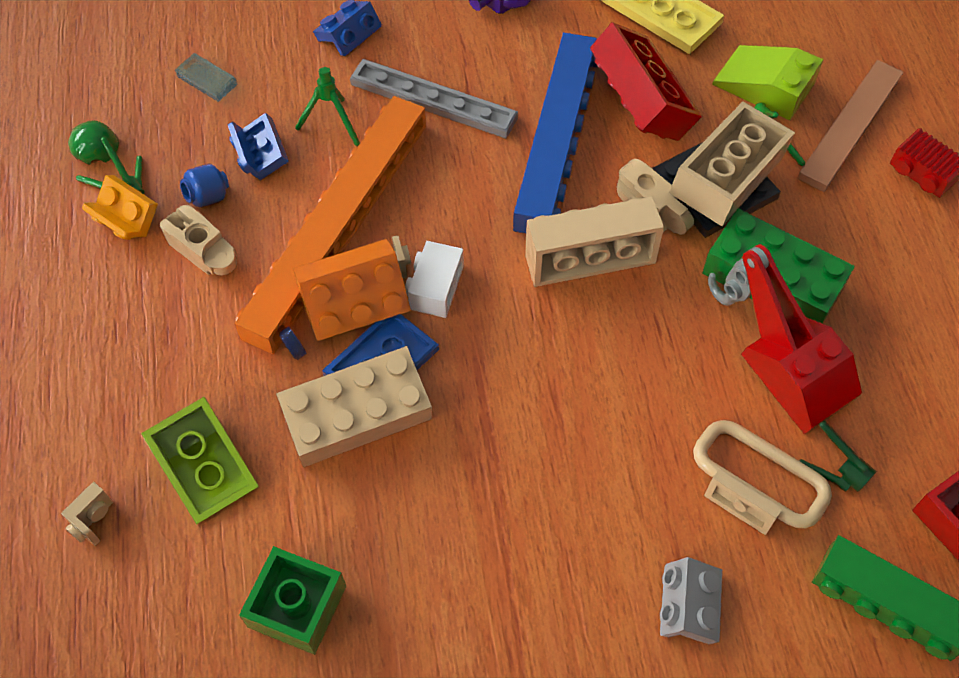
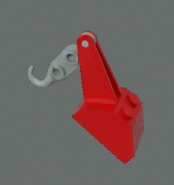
(796, 356)

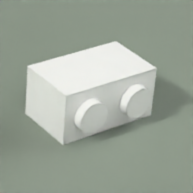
(435, 278)

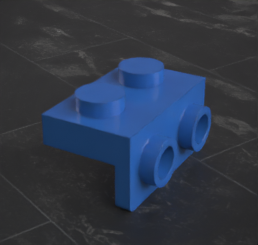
(349, 25)
(258, 146)

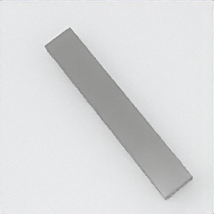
(435, 98)

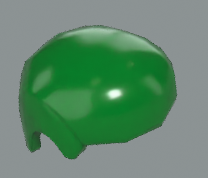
(86, 141)

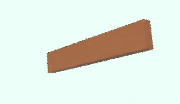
(850, 126)

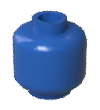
(204, 185)

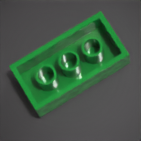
(809, 272)

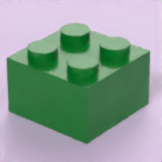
(293, 600)

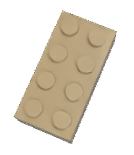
(731, 163)
(593, 241)
(355, 406)

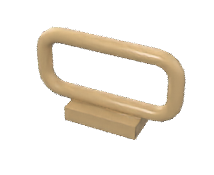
(744, 499)

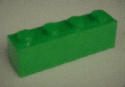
(891, 596)

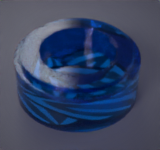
(292, 343)

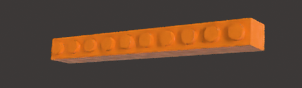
(332, 222)

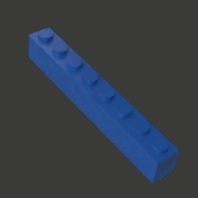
(556, 131)

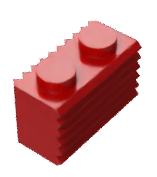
(927, 163)

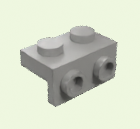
(691, 600)

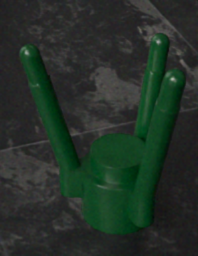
(854, 470)

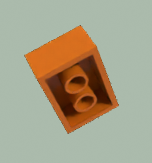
(352, 289)

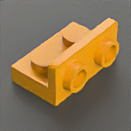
(122, 209)

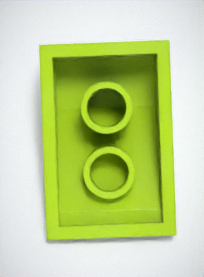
(770, 76)
(200, 460)

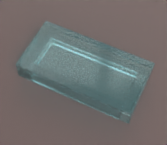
(206, 77)

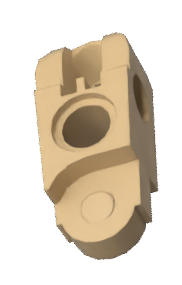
(641, 181)
(199, 241)

